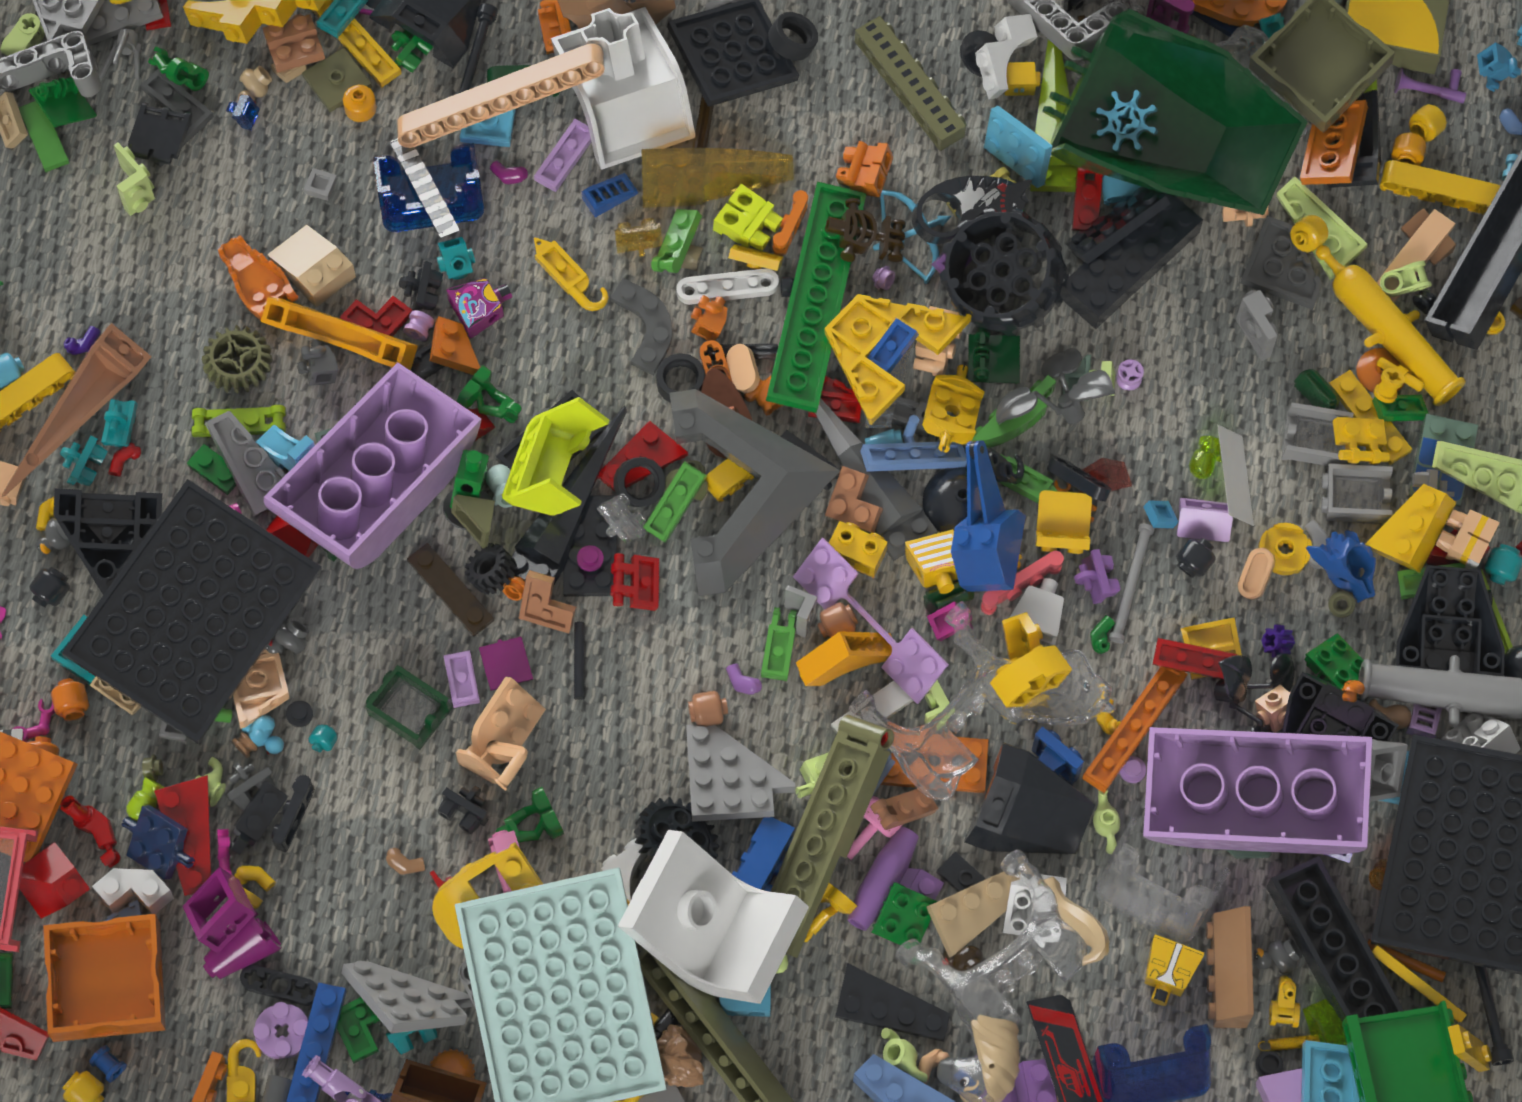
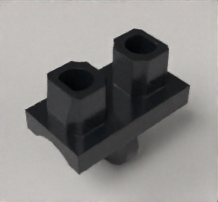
(425, 277)
(473, 814)

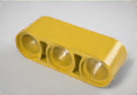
(726, 479)

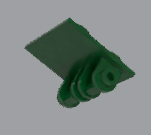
(993, 358)

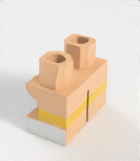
(1472, 539)

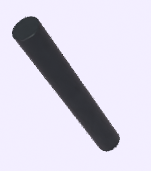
(579, 660)

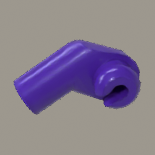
(82, 345)

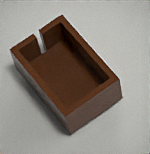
(431, 1084)

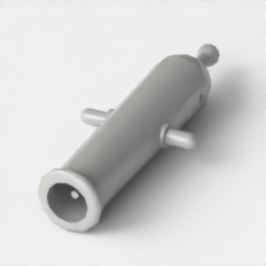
(1444, 689)

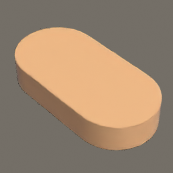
(743, 368)
(1256, 573)

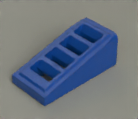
(604, 205)

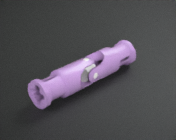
(335, 1083)

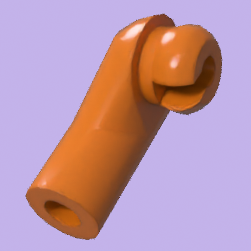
(1351, 689)

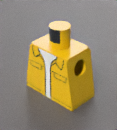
(1170, 968)

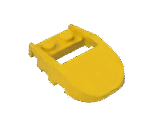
(511, 865)

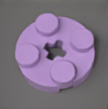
(266, 1032)

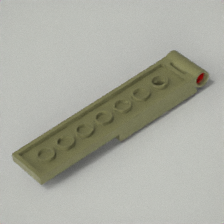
(833, 815)

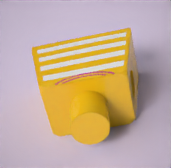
(932, 560)

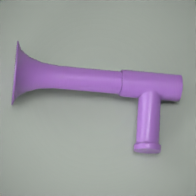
(1450, 93)

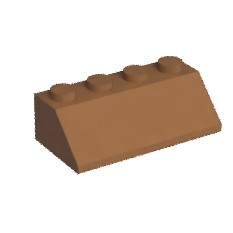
(1231, 968)

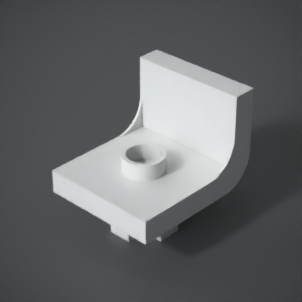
(639, 95)
(710, 923)

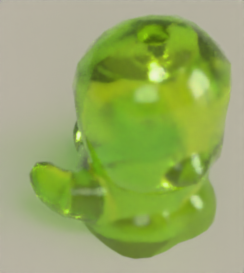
(1204, 458)

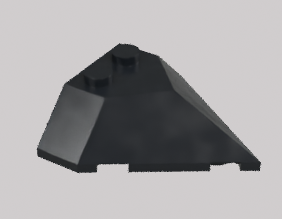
(105, 528)

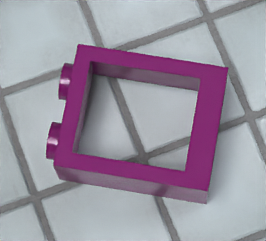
(235, 911)

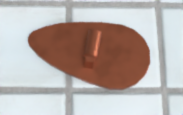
(721, 389)

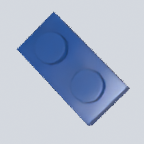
(893, 345)

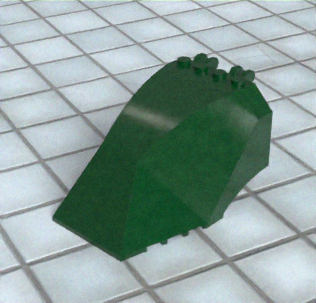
(1217, 125)

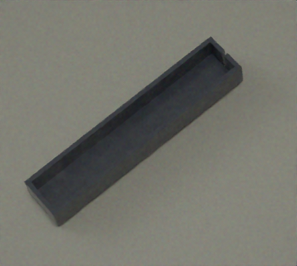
(1484, 270)

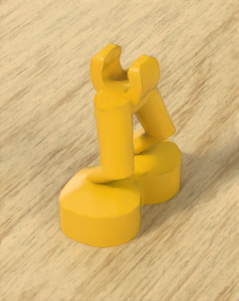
(838, 902)

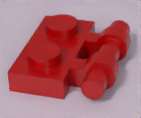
(643, 582)

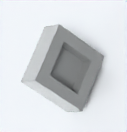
(320, 184)

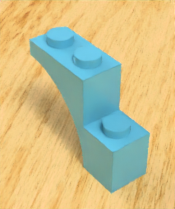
(283, 448)

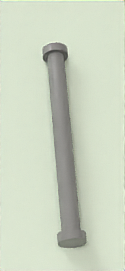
(1117, 634)

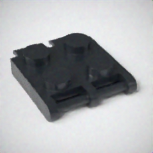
(158, 134)

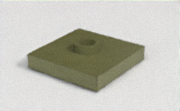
(333, 77)

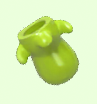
(143, 798)

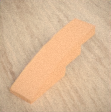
(1421, 245)

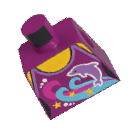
(478, 304)

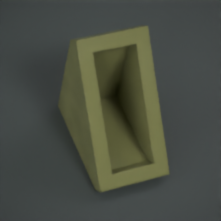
(475, 516)

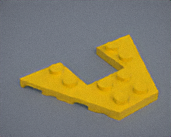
(862, 326)

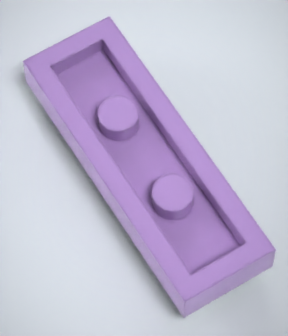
(564, 156)

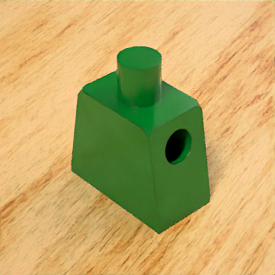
(471, 471)

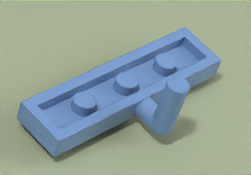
(911, 454)

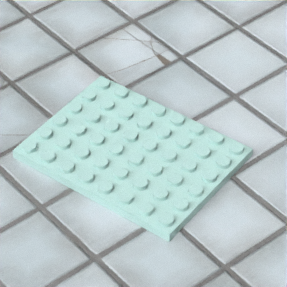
(560, 993)

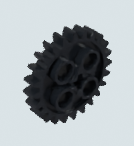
(665, 816)

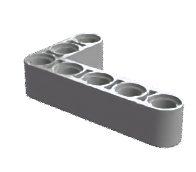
(1062, 28)

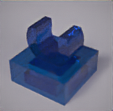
(244, 111)

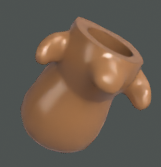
(1396, 712)

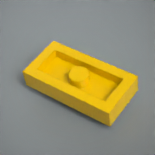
(755, 258)

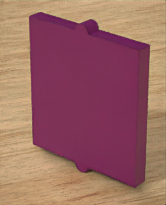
(505, 660)

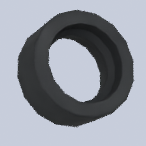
(801, 26)
(678, 360)
(653, 467)

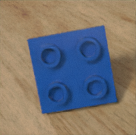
(1061, 759)

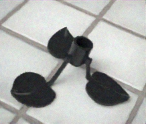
(1237, 673)

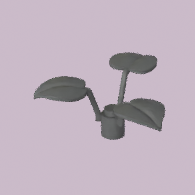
(1089, 386)

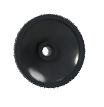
(942, 501)

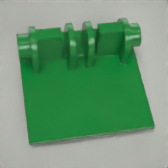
(62, 102)
(1335, 661)
(903, 915)

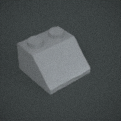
(1386, 769)

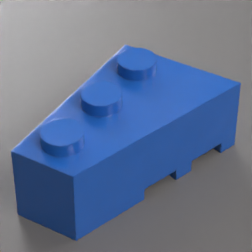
(765, 853)

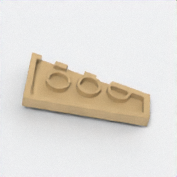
(970, 911)

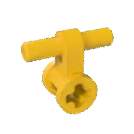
(1392, 379)
(1285, 1009)

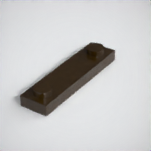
(450, 589)

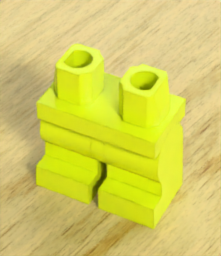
(746, 217)

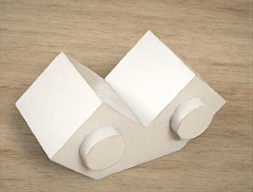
(123, 885)

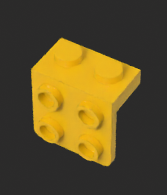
(1063, 521)

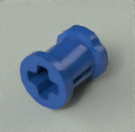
(107, 1063)

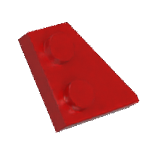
(840, 401)

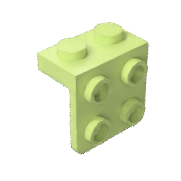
(137, 188)

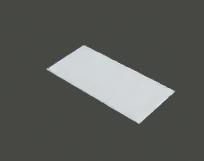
(1235, 475)

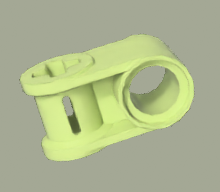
(23, 36)
(1407, 279)

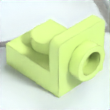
(935, 699)

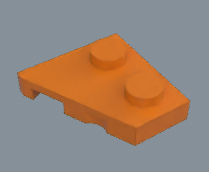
(452, 347)

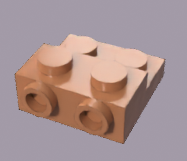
(294, 43)

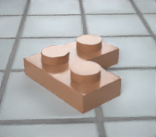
(846, 502)
(540, 608)

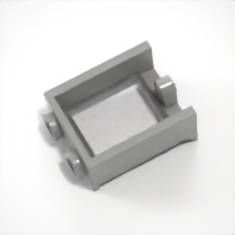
(1311, 435)
(1357, 493)

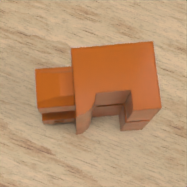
(867, 168)

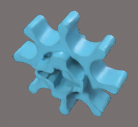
(1124, 131)

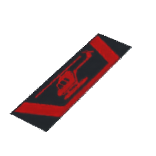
(1064, 1049)

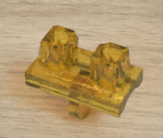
(638, 237)

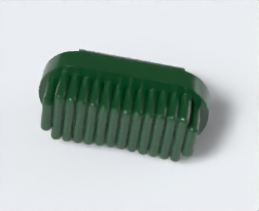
(1316, 389)
(935, 600)

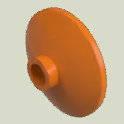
(1368, 371)

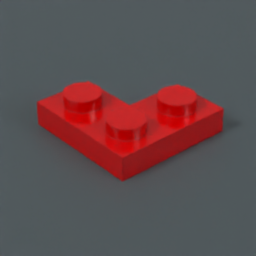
(386, 320)

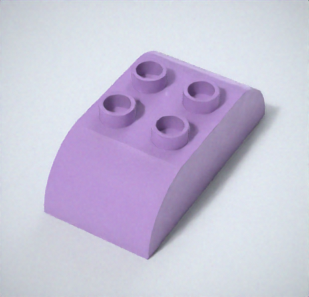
(376, 468)
(1258, 791)

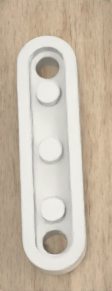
(728, 285)

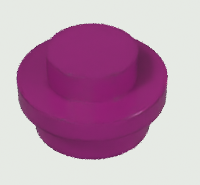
(590, 558)

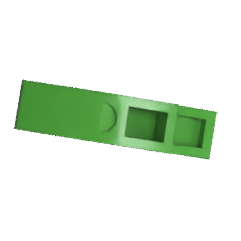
(997, 434)

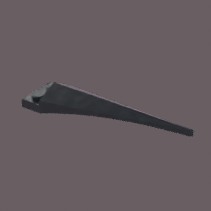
(550, 538)

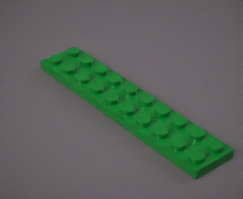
(812, 305)

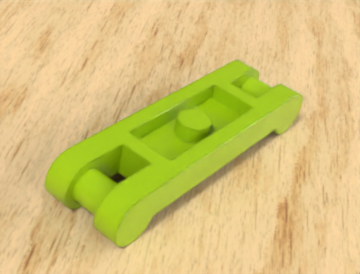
(251, 418)

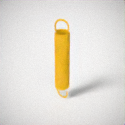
(1290, 1042)

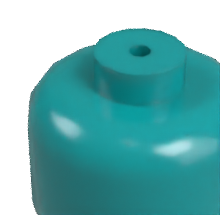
(323, 738)

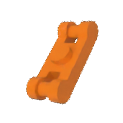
(790, 223)

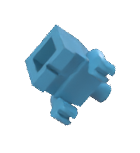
(1497, 64)

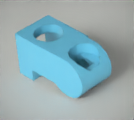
(743, 1008)

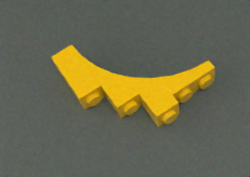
(243, 18)

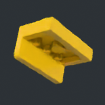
(1021, 635)

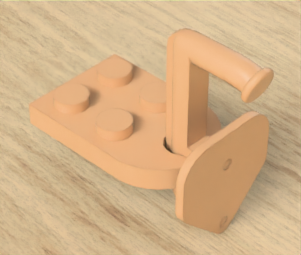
(501, 733)

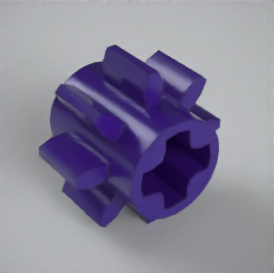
(1278, 640)

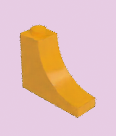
(842, 655)

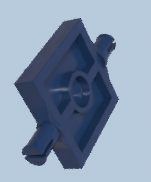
(157, 842)

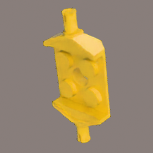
(957, 396)

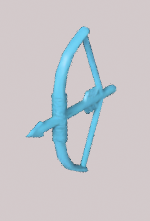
(934, 248)

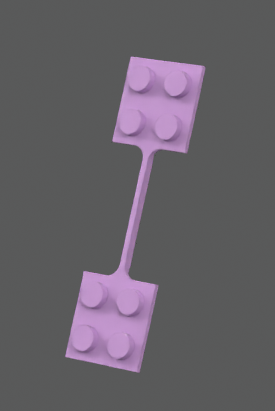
(912, 661)

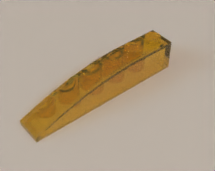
(703, 174)

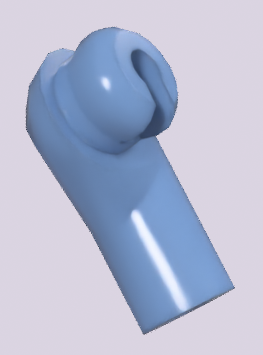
(1510, 122)

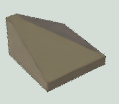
(692, 258)

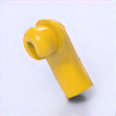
(45, 514)
(254, 873)

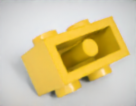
(859, 548)

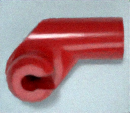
(121, 456)

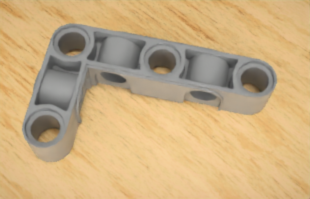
(50, 58)

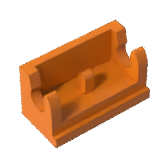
(552, 22)

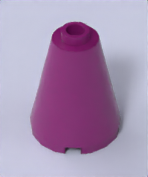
(248, 946)

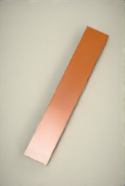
(1133, 728)

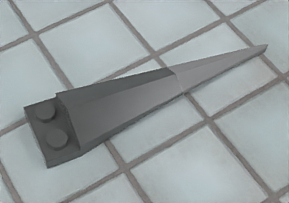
(901, 515)

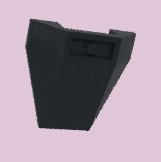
(440, 23)
(1448, 619)
(1318, 709)
(1029, 808)

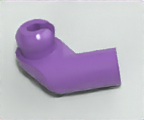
(743, 683)

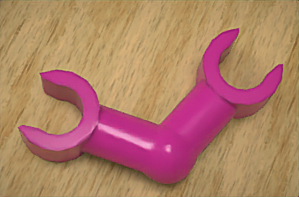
(44, 723)
(223, 849)

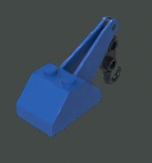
(990, 537)

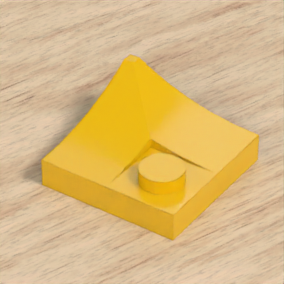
(1215, 635)

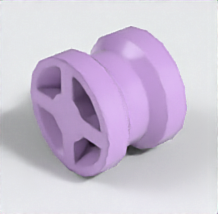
(418, 325)
(1130, 368)

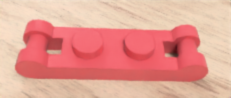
(1031, 575)

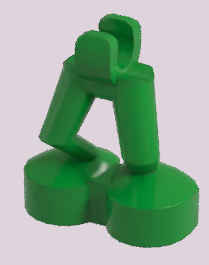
(180, 70)
(472, 392)
(547, 822)

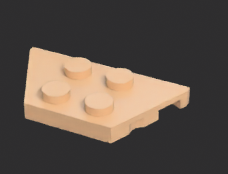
(261, 689)

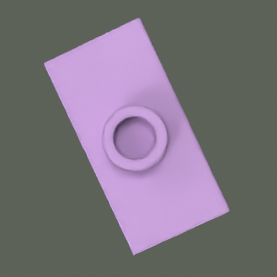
(461, 679)

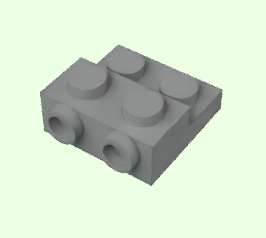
(1255, 322)

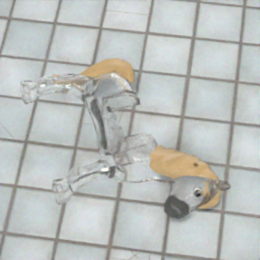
(1055, 931)

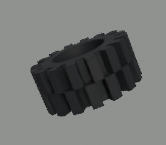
(497, 576)

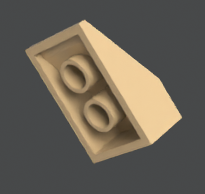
(313, 265)

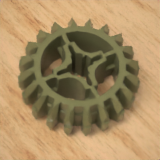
(213, 365)

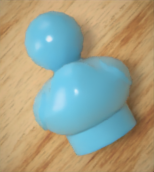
(260, 733)

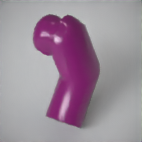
(509, 175)

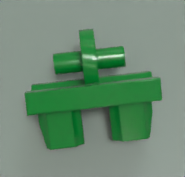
(407, 57)

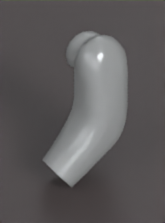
(1318, 537)

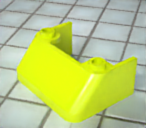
(545, 456)

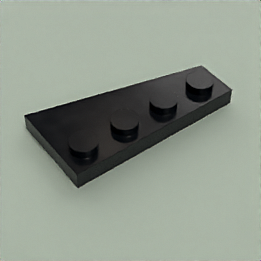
(883, 1005)

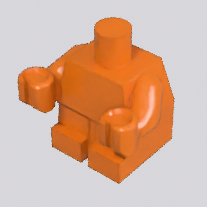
(712, 321)

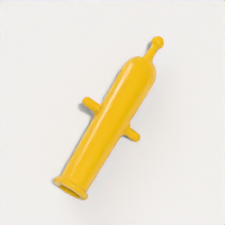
(1392, 328)

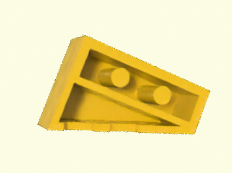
(1414, 528)

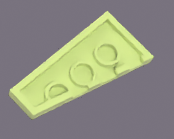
(1342, 240)
(1484, 471)

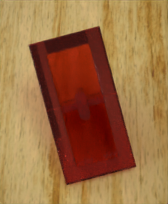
(1110, 472)

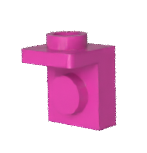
(939, 626)

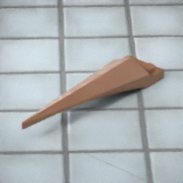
(101, 375)

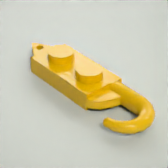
(567, 273)
(241, 1079)

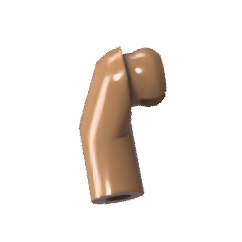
(403, 865)

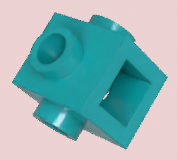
(455, 258)

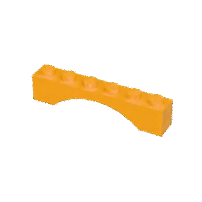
(338, 332)

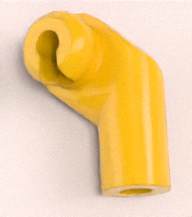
(1107, 721)

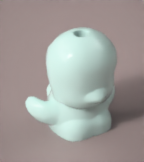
(496, 480)

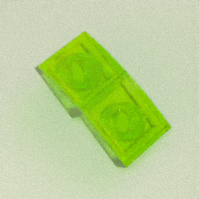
(1324, 1022)

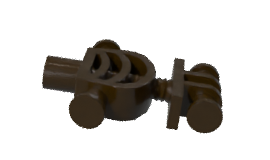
(862, 224)

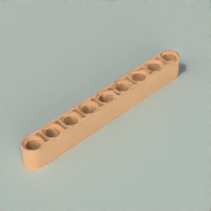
(500, 95)

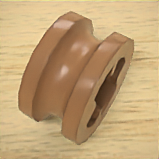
(244, 744)

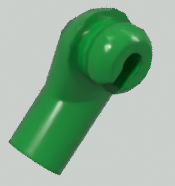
(1099, 635)

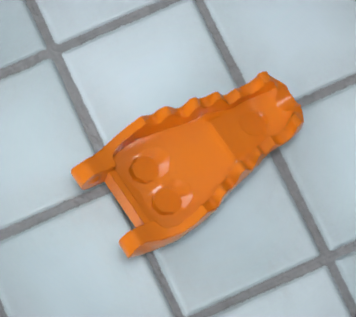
(254, 276)

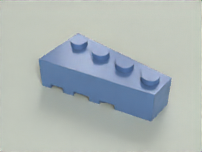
(890, 1084)

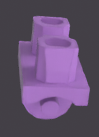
(1094, 576)

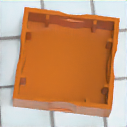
(104, 978)

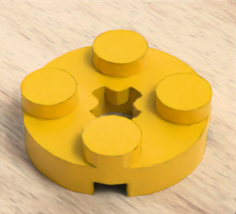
(1297, 542)

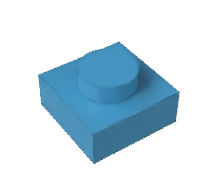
(1160, 514)

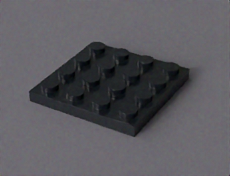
(731, 51)

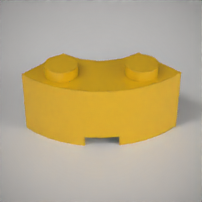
(1030, 675)

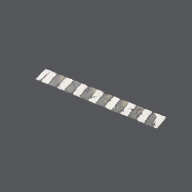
(425, 189)

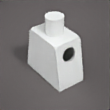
(1043, 608)

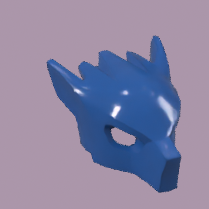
(1343, 561)

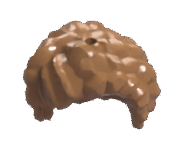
(680, 1058)

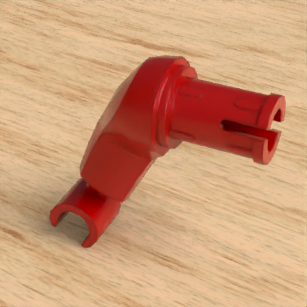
(95, 823)

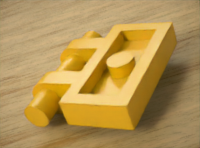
(1364, 433)

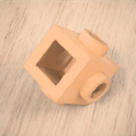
(1272, 707)

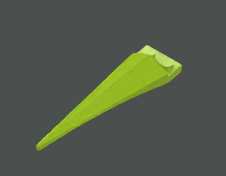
(1060, 175)

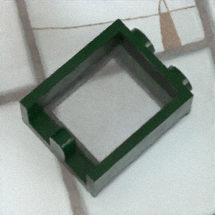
(408, 706)

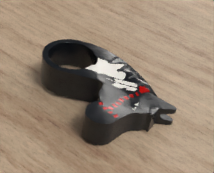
(970, 198)

